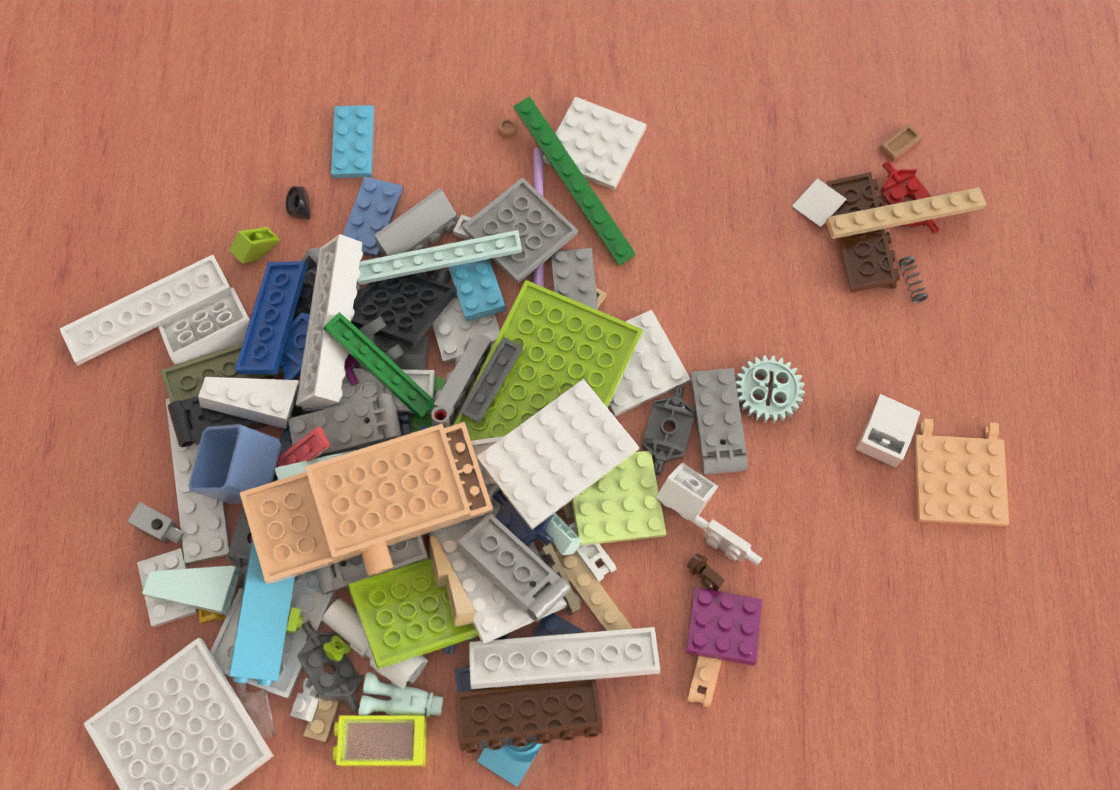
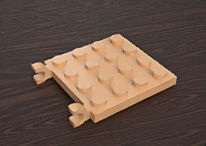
(961, 478)

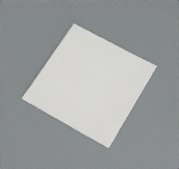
(819, 202)

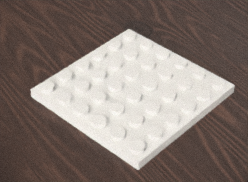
(179, 729)

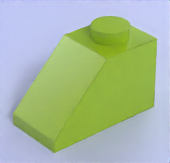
(253, 244)

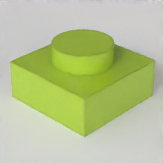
(294, 620)

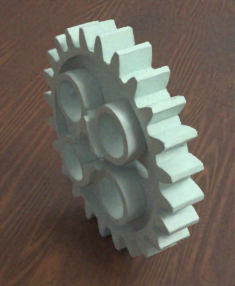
(788, 392)

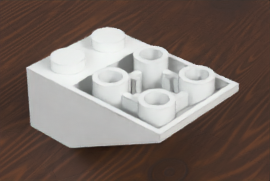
(888, 431)

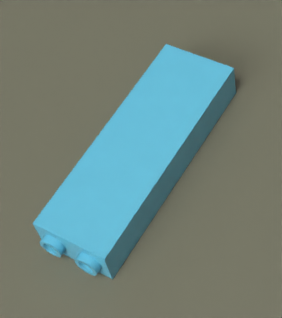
(260, 626)

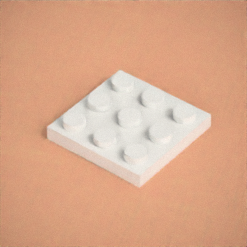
(454, 331)

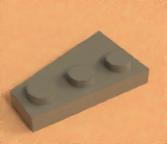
(550, 559)

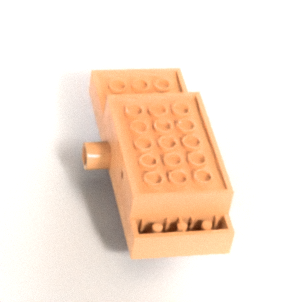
(366, 502)

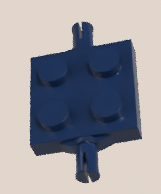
(515, 523)

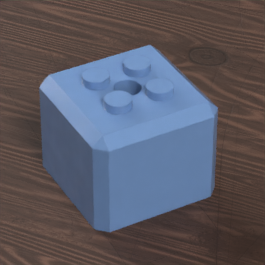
(233, 461)

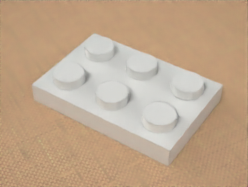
(160, 611)

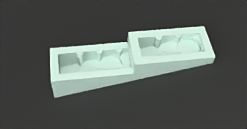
(564, 537)

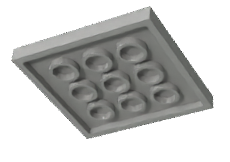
(537, 221)

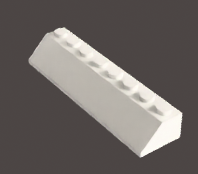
(333, 293)

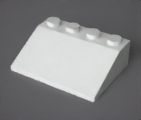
(206, 328)

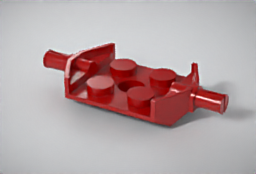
(904, 184)

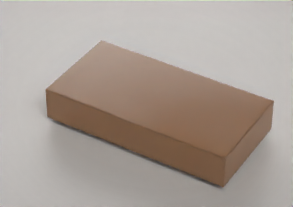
(900, 142)

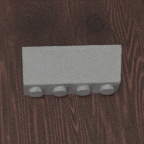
(418, 226)

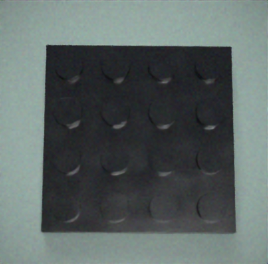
(406, 305)

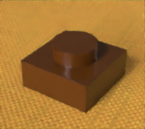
(711, 579)

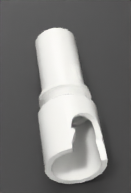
(346, 622)

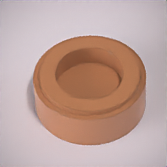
(507, 127)

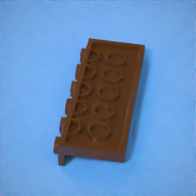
(865, 254)
(527, 714)

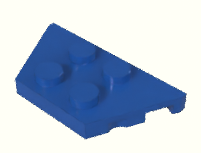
(294, 348)

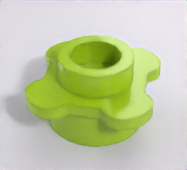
(334, 653)

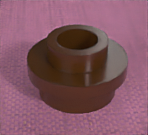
(697, 564)

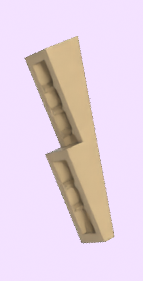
(444, 575)

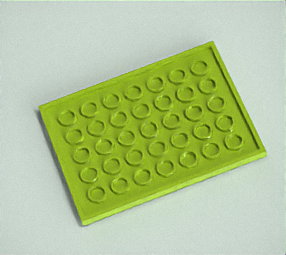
(560, 348)

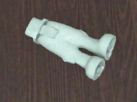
(403, 702)

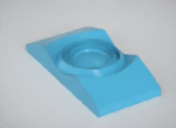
(510, 761)

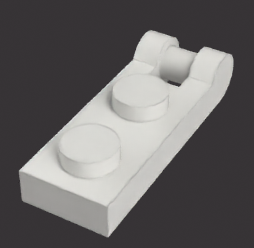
(591, 554)

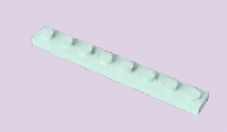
(439, 257)

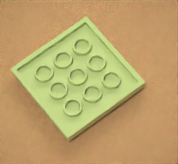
(621, 504)

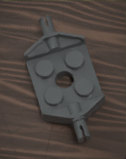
(668, 445)
(240, 546)
(333, 686)

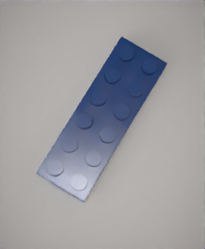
(271, 318)

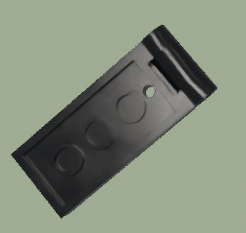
(187, 422)

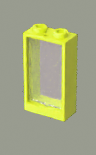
(380, 741)

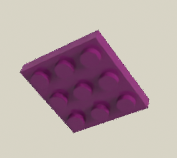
(724, 626)

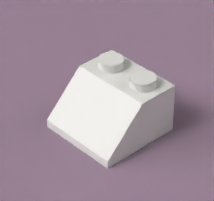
(686, 492)

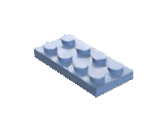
(372, 212)

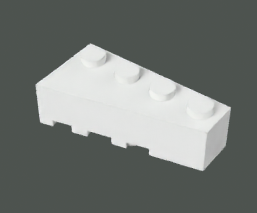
(253, 399)

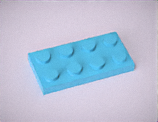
(352, 141)
(477, 289)

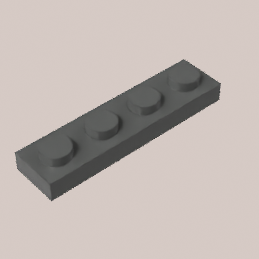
(491, 380)

